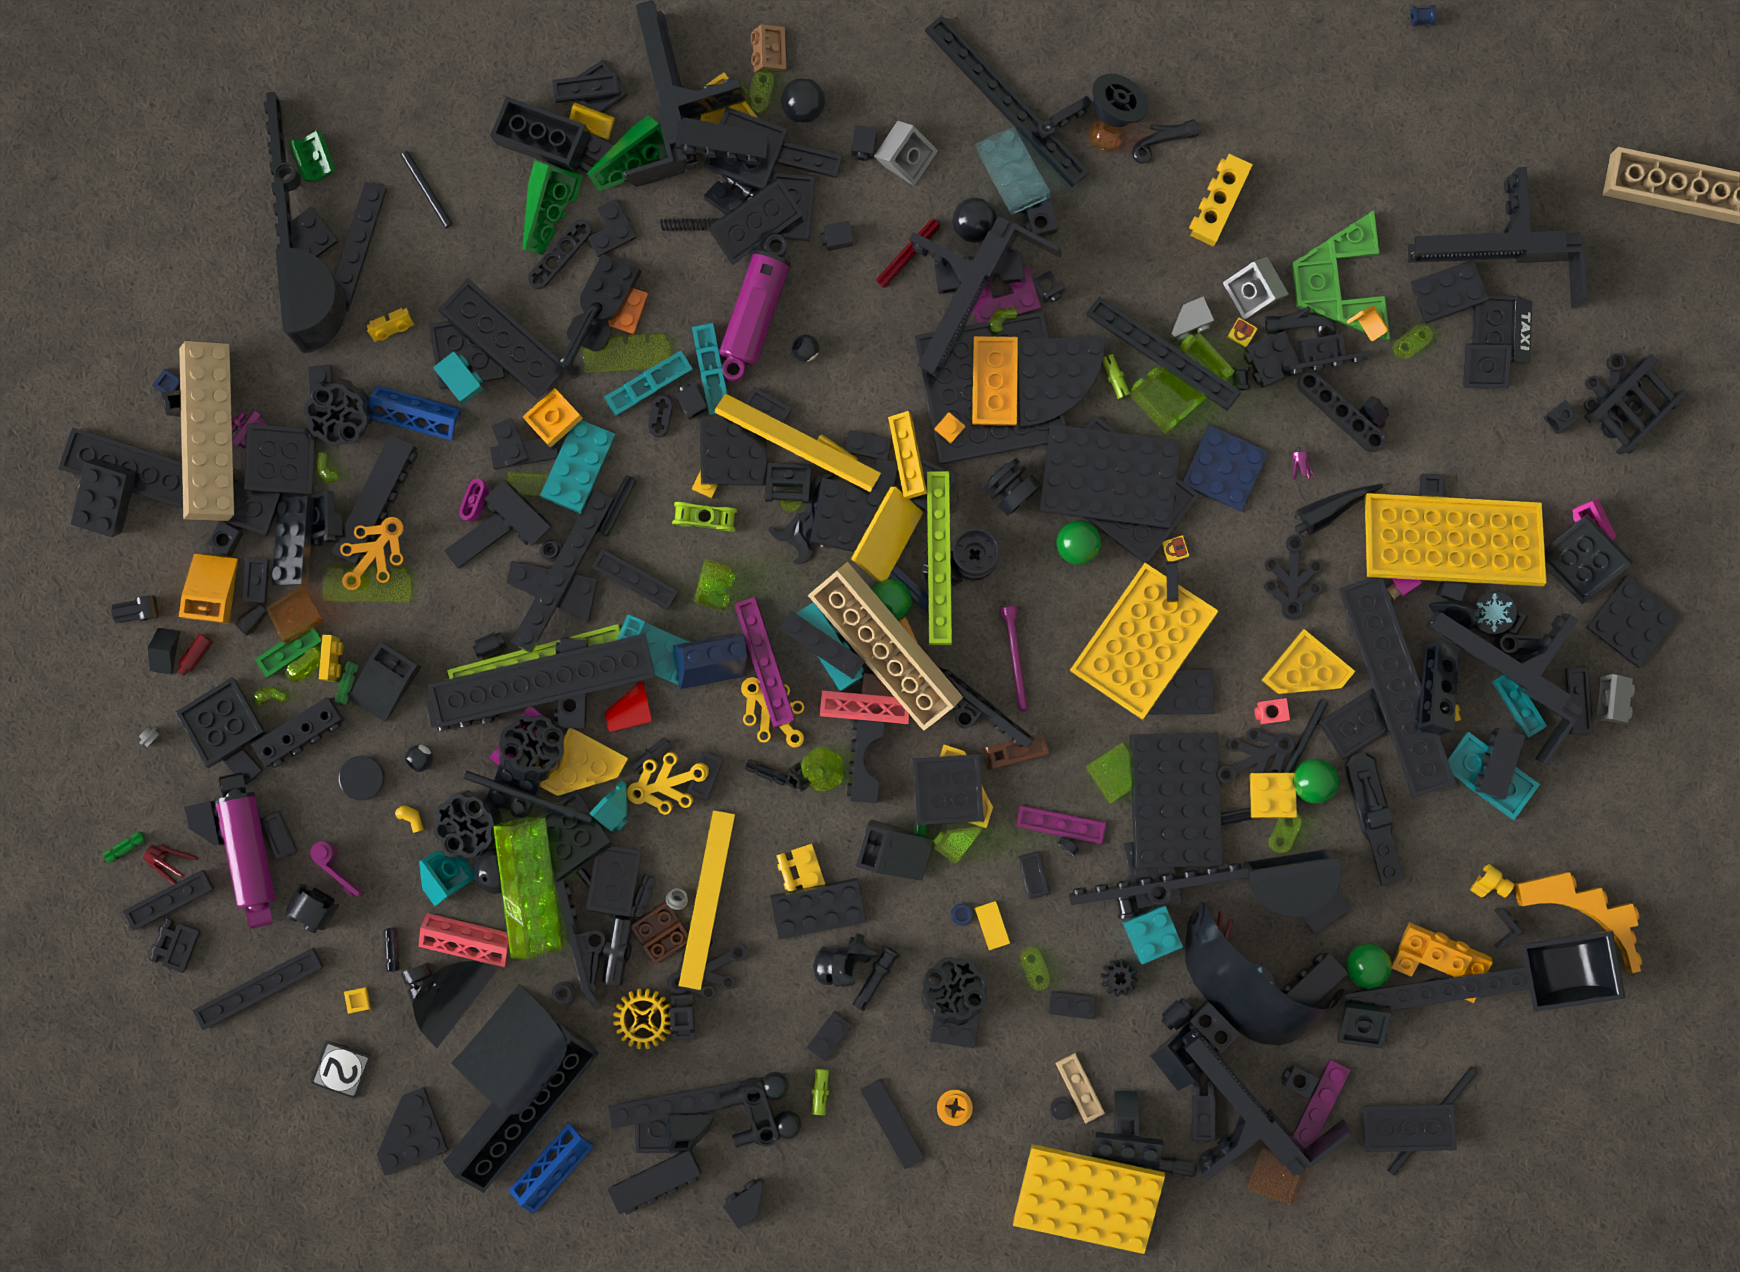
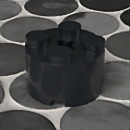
(311, 908)

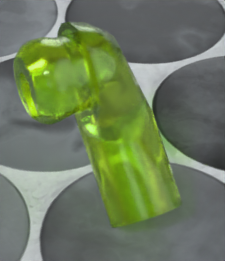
(1000, 316)
(323, 470)
(267, 693)

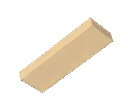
(1080, 1088)

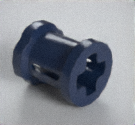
(1422, 15)

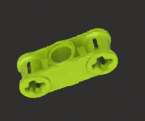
(692, 512)

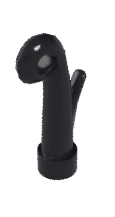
(1166, 133)
(1297, 320)

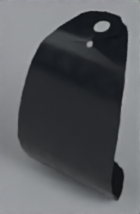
(1241, 990)
(510, 1053)

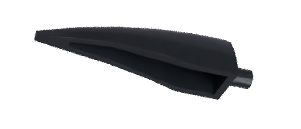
(1325, 511)

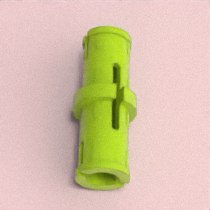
(1115, 376)
(820, 1091)

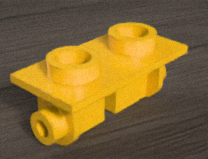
(399, 322)

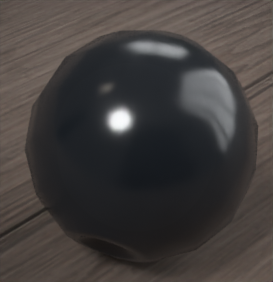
(803, 100)
(973, 219)
(487, 872)

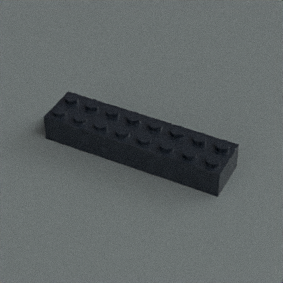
(500, 1135)

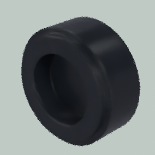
(1068, 846)

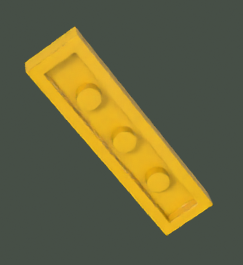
(907, 455)

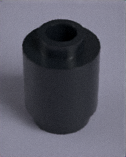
(489, 645)
(1177, 1014)

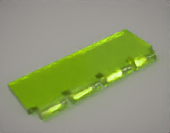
(630, 356)
(396, 589)

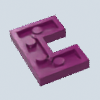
(1023, 298)

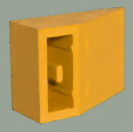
(209, 589)

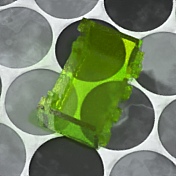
(1168, 398)

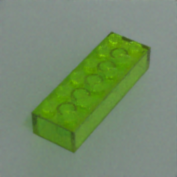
(527, 887)

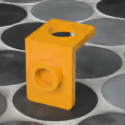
(1371, 322)

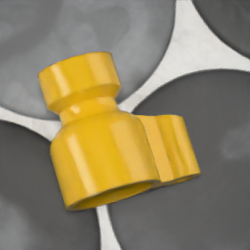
(1490, 881)

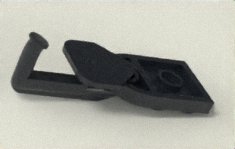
(601, 302)

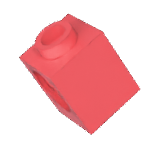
(1281, 707)

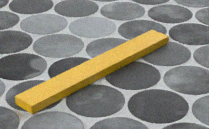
(797, 442)
(706, 900)

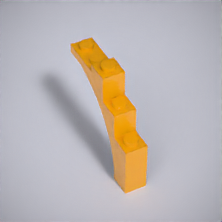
(1592, 902)

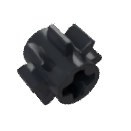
(796, 778)

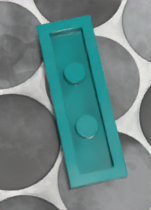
(1519, 706)

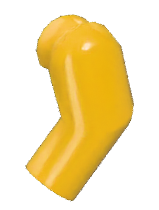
(411, 815)

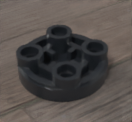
(361, 778)

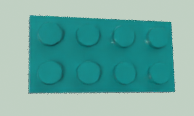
(577, 466)
(1466, 764)

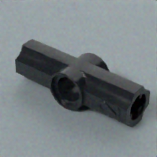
(617, 950)

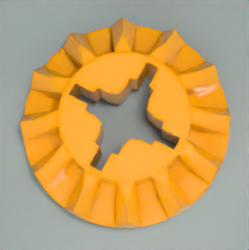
(946, 1113)

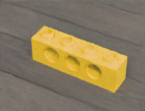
(1238, 171)

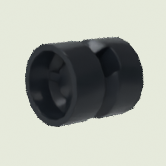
(415, 975)

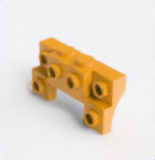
(1439, 953)

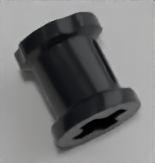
(1240, 378)
(1126, 907)

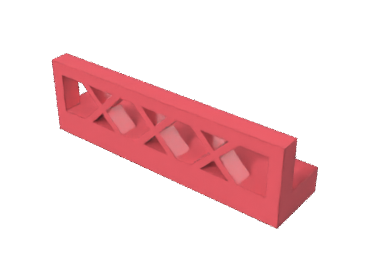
(862, 707)
(465, 936)

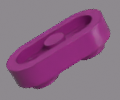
(474, 500)

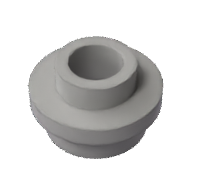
(148, 736)
(678, 894)

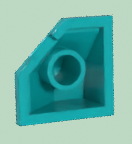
(613, 808)
(444, 876)

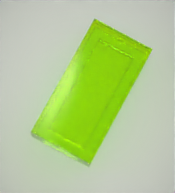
(527, 483)

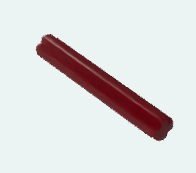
(906, 255)

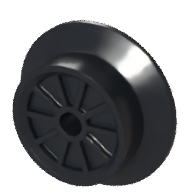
(1118, 100)

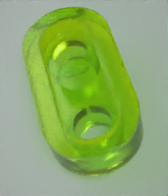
(761, 90)
(1413, 341)
(304, 665)
(1287, 833)
(1035, 968)

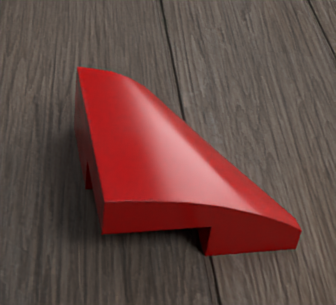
(629, 710)

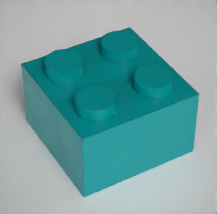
(1152, 934)

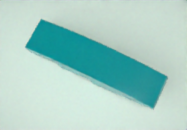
(709, 364)
(648, 383)

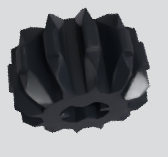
(1111, 979)

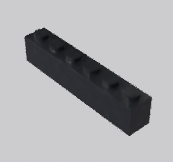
(377, 495)

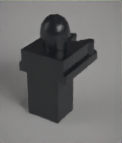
(1375, 412)

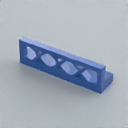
(413, 408)
(553, 1172)

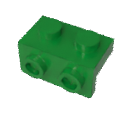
(312, 157)

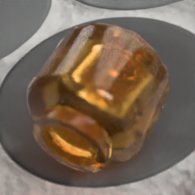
(1104, 137)

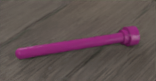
(1009, 615)

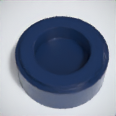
(961, 914)

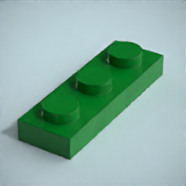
(284, 654)

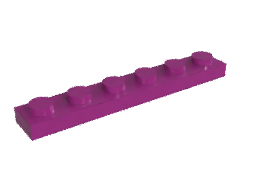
(764, 662)

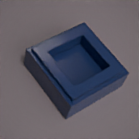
(167, 382)

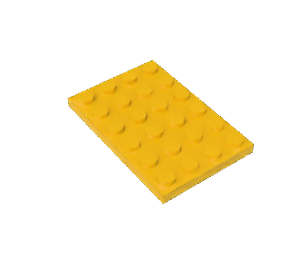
(1143, 642)
(1088, 1199)

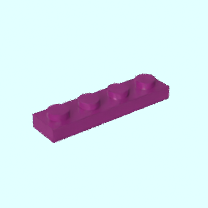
(1321, 1103)

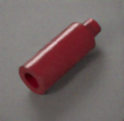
(194, 654)

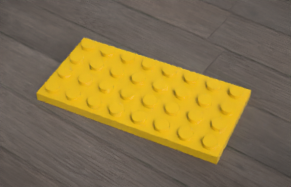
(1454, 539)

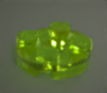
(832, 764)

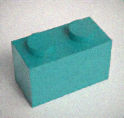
(458, 378)

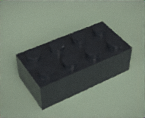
(540, 134)

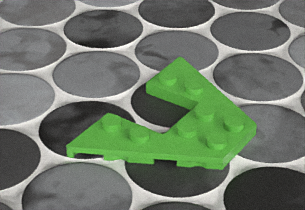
(1318, 279)

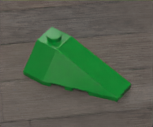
(636, 148)
(547, 197)

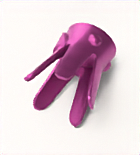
(1302, 459)

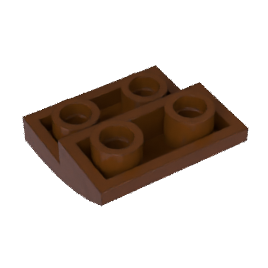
(660, 932)

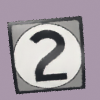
(340, 1069)

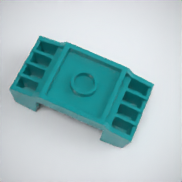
(659, 643)

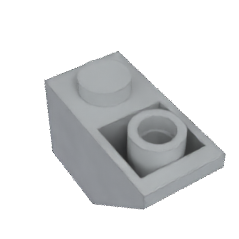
(1192, 317)

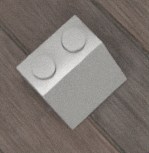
(906, 152)
(1255, 287)
(1615, 699)

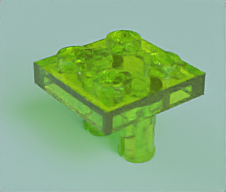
(1112, 772)

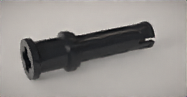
(880, 969)

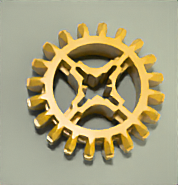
(629, 1032)

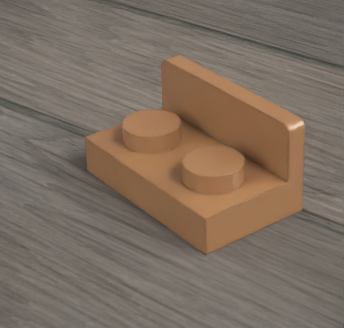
(768, 48)

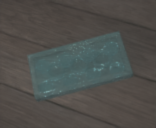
(1012, 170)

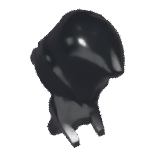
(837, 965)

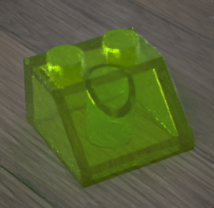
(714, 585)
(955, 842)

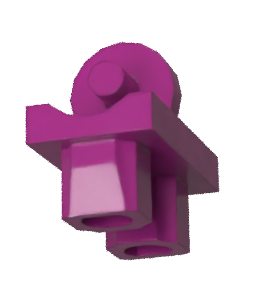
(240, 437)

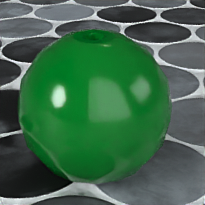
(1078, 542)
(894, 596)
(1316, 781)
(1368, 966)

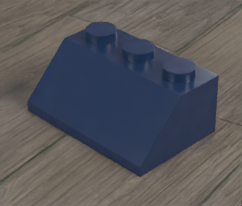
(710, 660)

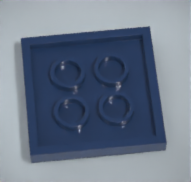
(1225, 468)

